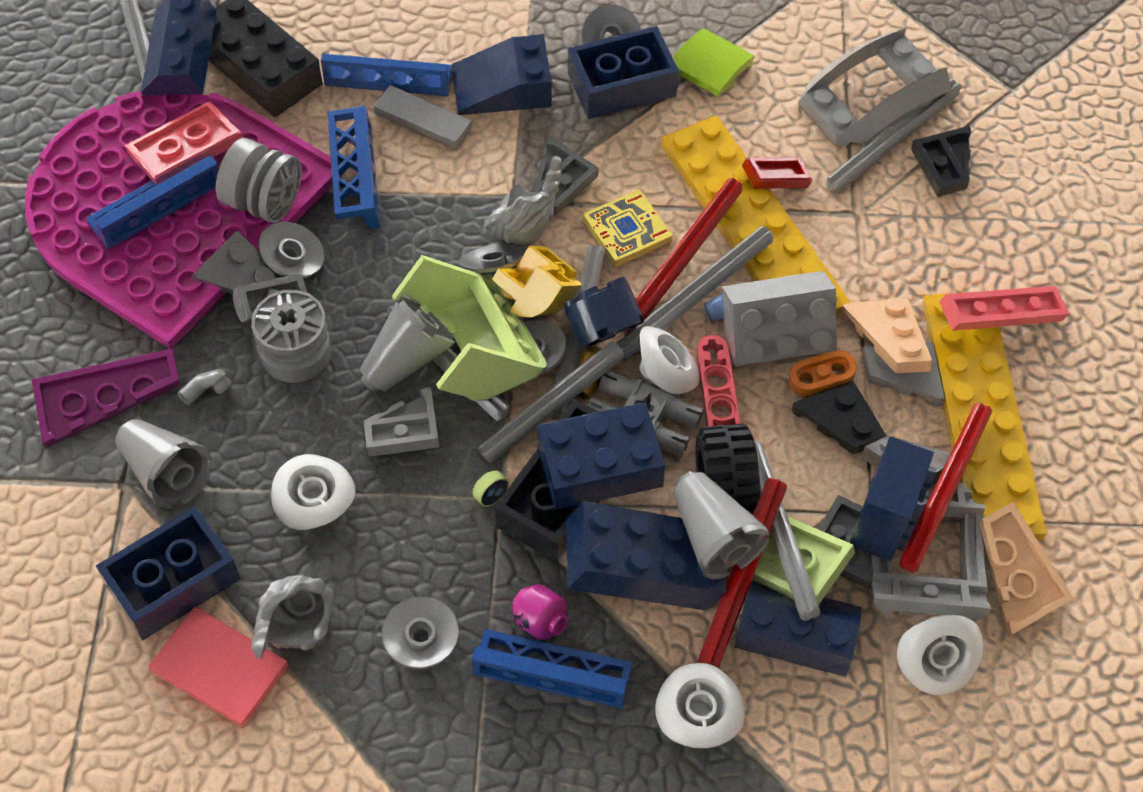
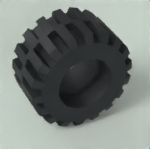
(731, 461)

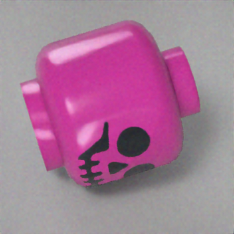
(540, 612)

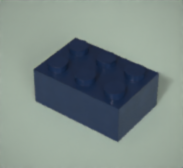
(622, 72)
(600, 455)
(894, 499)
(168, 572)

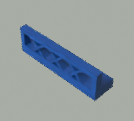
(381, 73)
(365, 166)
(152, 202)
(551, 675)

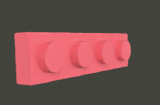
(1003, 308)

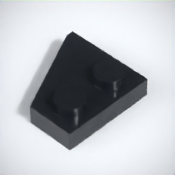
(945, 160)
(842, 416)

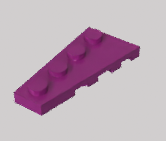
(95, 393)

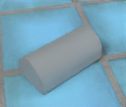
(249, 296)

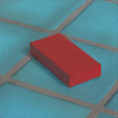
(777, 172)

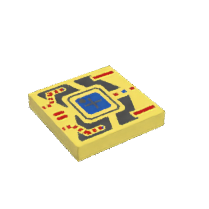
(627, 228)

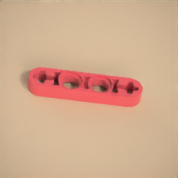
(717, 396)

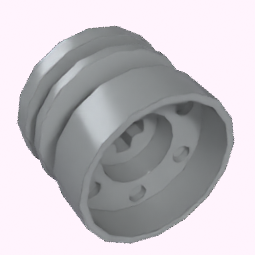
(258, 180)
(291, 336)

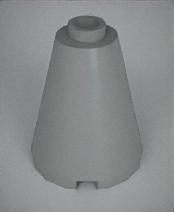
(404, 345)
(164, 462)
(717, 526)

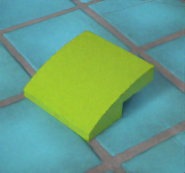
(711, 61)

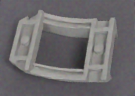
(905, 60)
(936, 594)

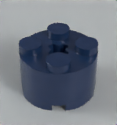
(603, 312)

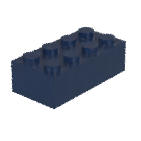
(636, 557)

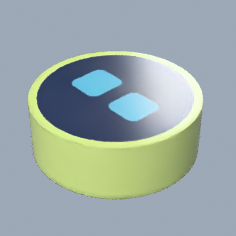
(490, 488)

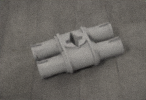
(661, 405)

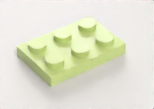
(821, 554)

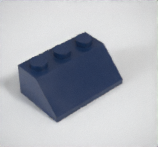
(179, 48)
(775, 630)

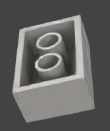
(780, 318)

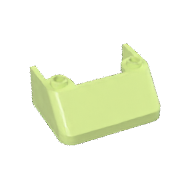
(492, 340)

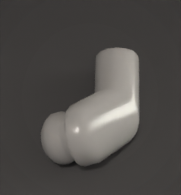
(203, 381)

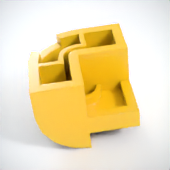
(538, 283)

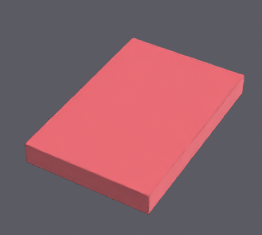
(183, 142)
(218, 667)

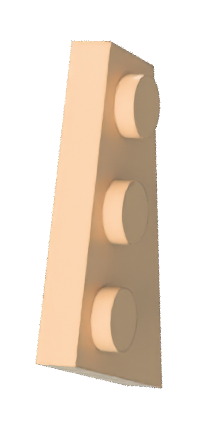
(892, 331)
(1021, 570)

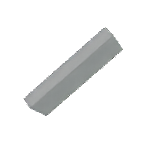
(422, 117)

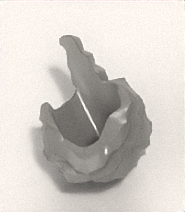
(525, 213)
(292, 614)

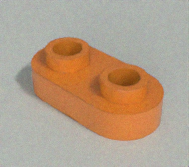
(820, 374)

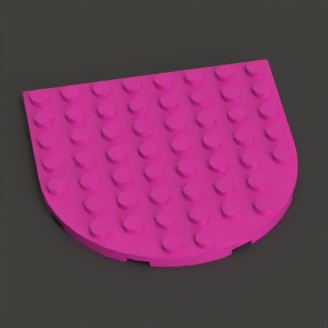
(151, 271)

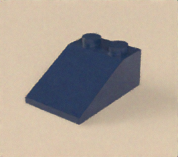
(504, 77)

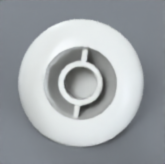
(667, 362)
(311, 491)
(941, 654)
(699, 706)

